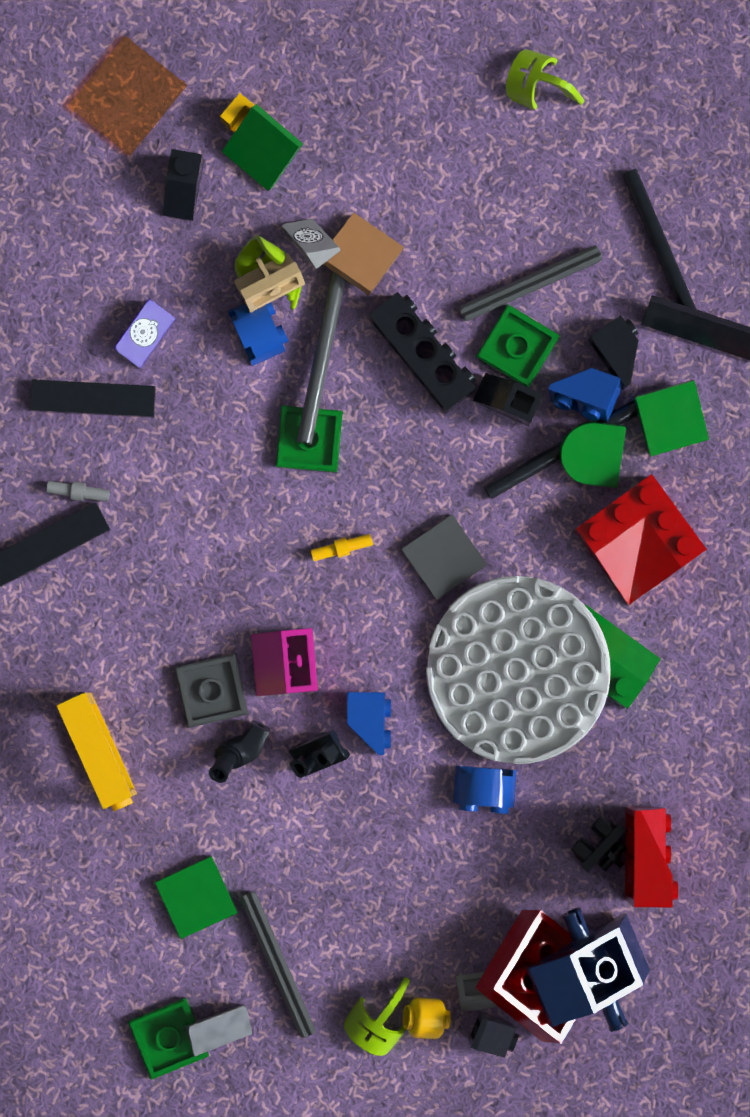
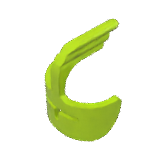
(516, 79)
(252, 250)
(358, 1032)

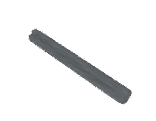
(530, 283)
(277, 964)

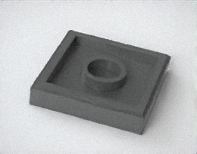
(444, 557)
(211, 690)

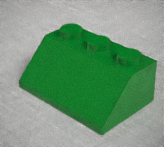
(629, 663)

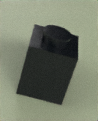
(182, 184)
(617, 348)
(493, 1035)

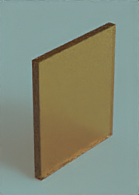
(127, 95)

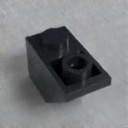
(508, 398)

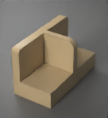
(269, 282)

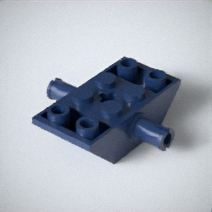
(590, 972)

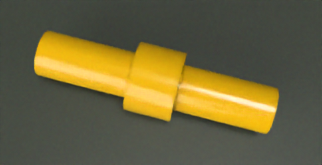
(341, 547)

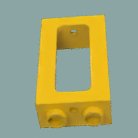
(97, 751)

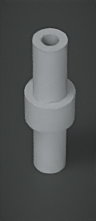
(78, 491)

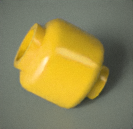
(426, 1018)

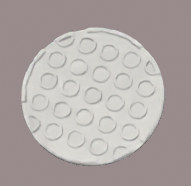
(518, 669)

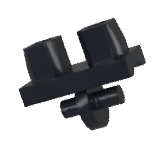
(317, 754)
(609, 835)

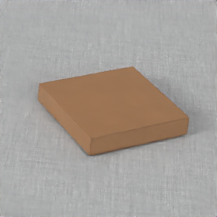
(364, 254)

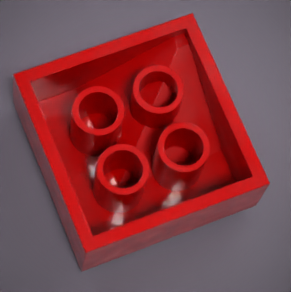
(640, 539)
(646, 858)
(506, 977)

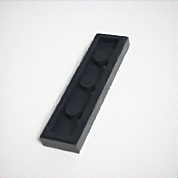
(698, 326)
(93, 398)
(51, 543)

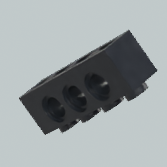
(403, 308)

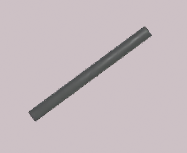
(321, 359)

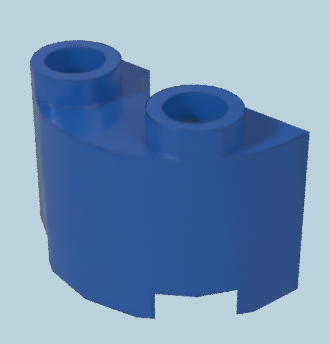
(258, 332)
(484, 788)

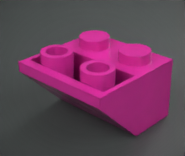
(284, 662)

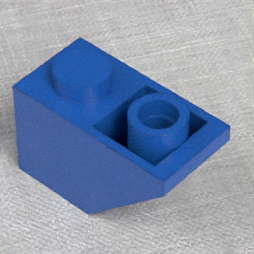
(587, 392)
(367, 718)

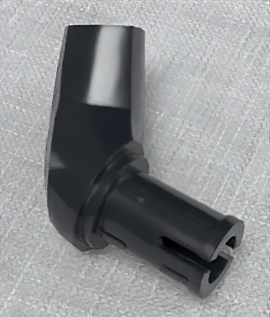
(238, 751)

